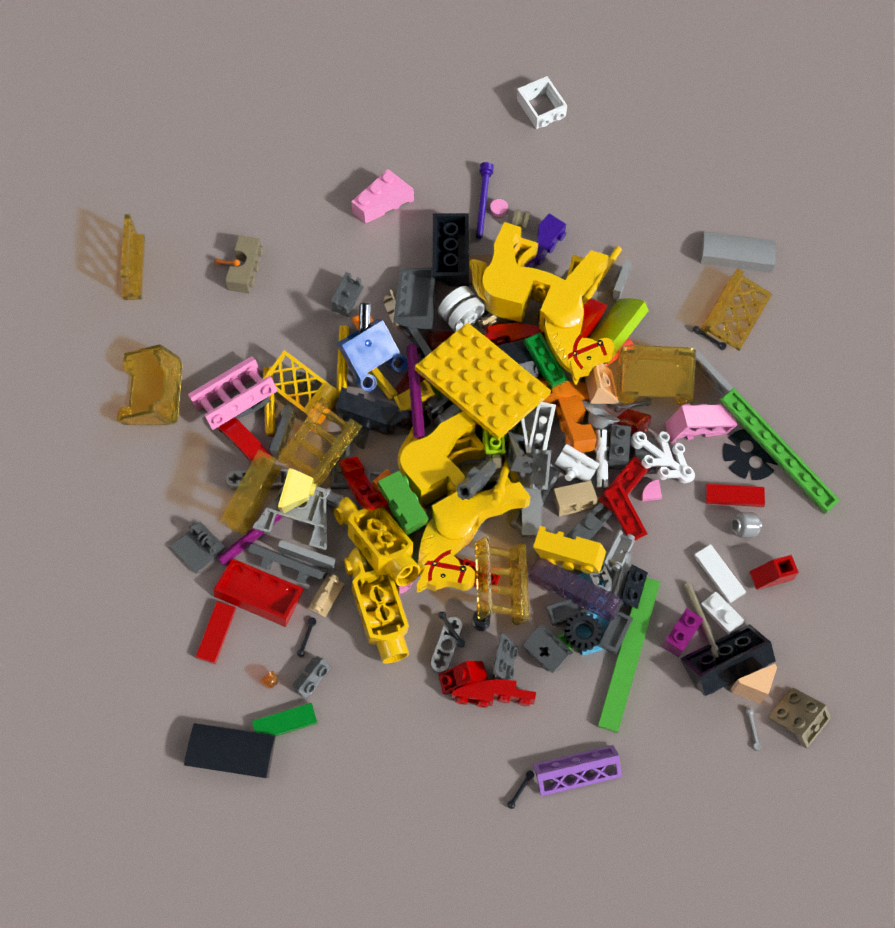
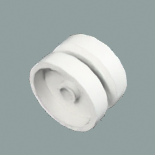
(461, 307)

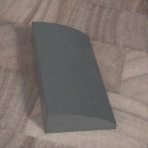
(415, 298)

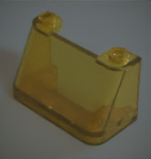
(656, 373)
(154, 387)

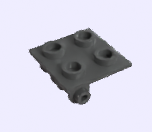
(198, 547)
(506, 654)

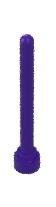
(486, 171)

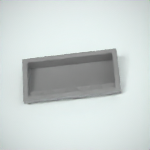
(738, 252)

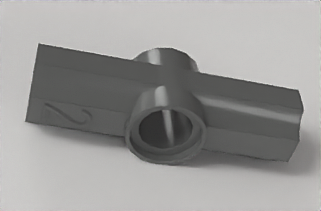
(476, 479)

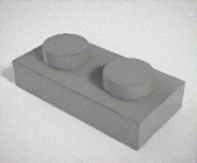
(622, 273)

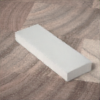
(720, 574)

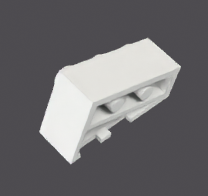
(537, 427)

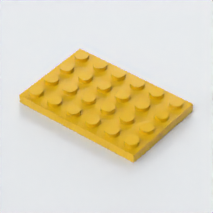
(482, 380)

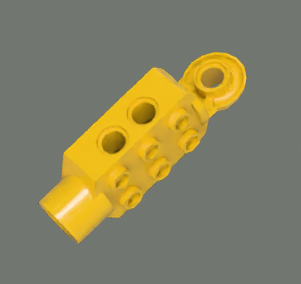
(379, 541)
(378, 608)

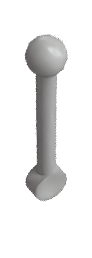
(756, 746)

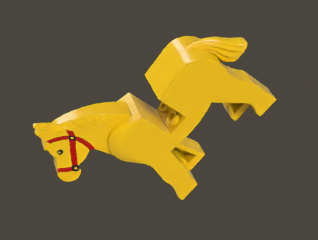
(511, 286)
(454, 522)

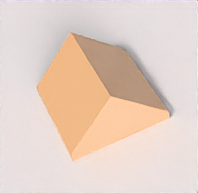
(601, 385)
(755, 685)

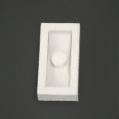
(722, 613)

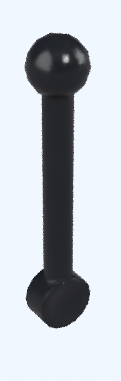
(722, 345)
(312, 622)
(460, 642)
(529, 775)

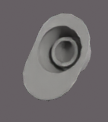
(599, 417)

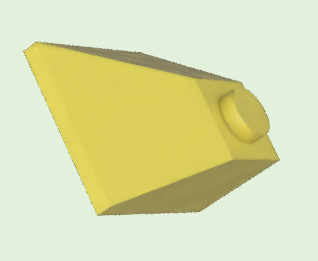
(296, 490)

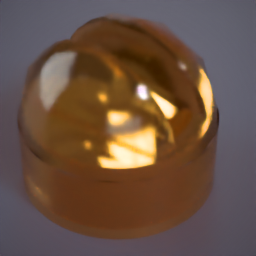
(269, 680)

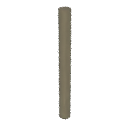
(698, 610)

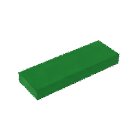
(545, 360)
(286, 721)

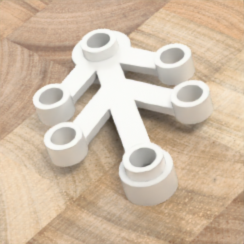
(681, 471)

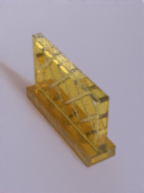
(132, 261)
(726, 298)

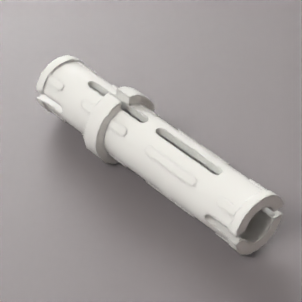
(601, 457)

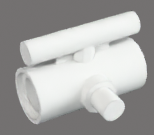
(576, 464)

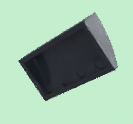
(230, 750)

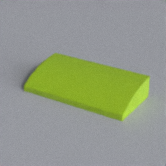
(620, 321)

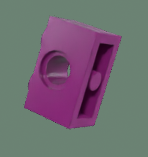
(682, 632)

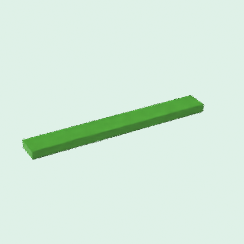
(779, 450)
(628, 659)

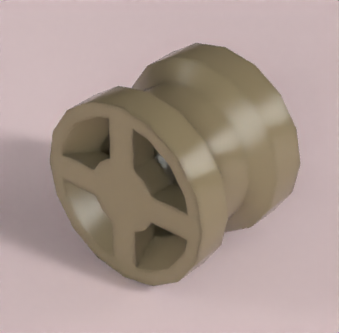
(521, 218)

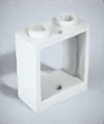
(537, 89)

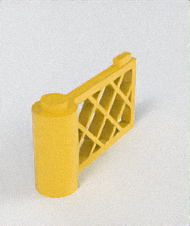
(326, 390)

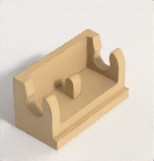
(575, 498)

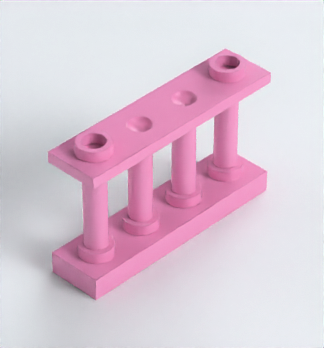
(227, 382)

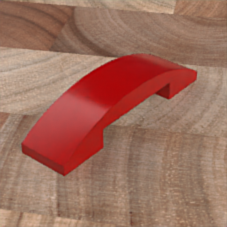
(242, 438)
(360, 485)

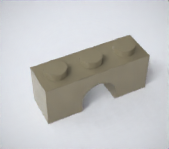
(242, 277)

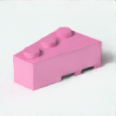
(381, 196)
(699, 420)

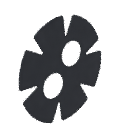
(742, 466)

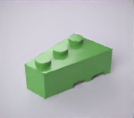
(403, 502)

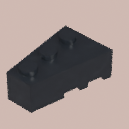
(366, 412)

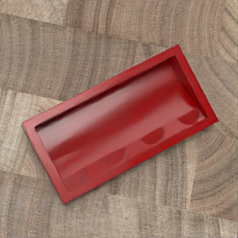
(258, 592)

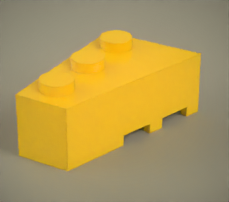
(569, 552)

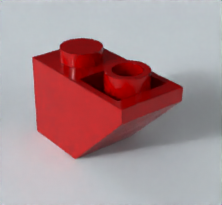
(774, 572)
(462, 675)

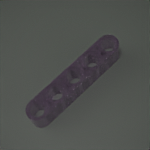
(576, 588)

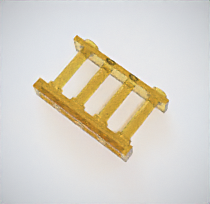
(338, 444)
(251, 493)
(518, 581)

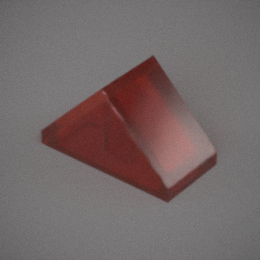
(637, 420)

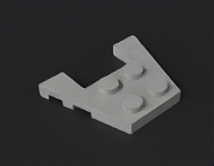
(310, 512)

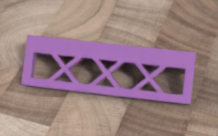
(572, 764)

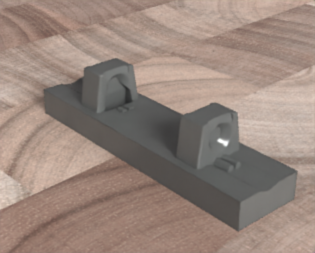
(303, 568)

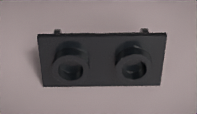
(634, 586)

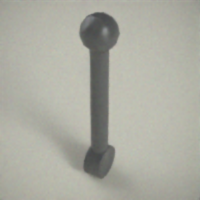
(647, 401)

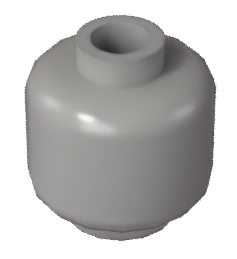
(746, 525)

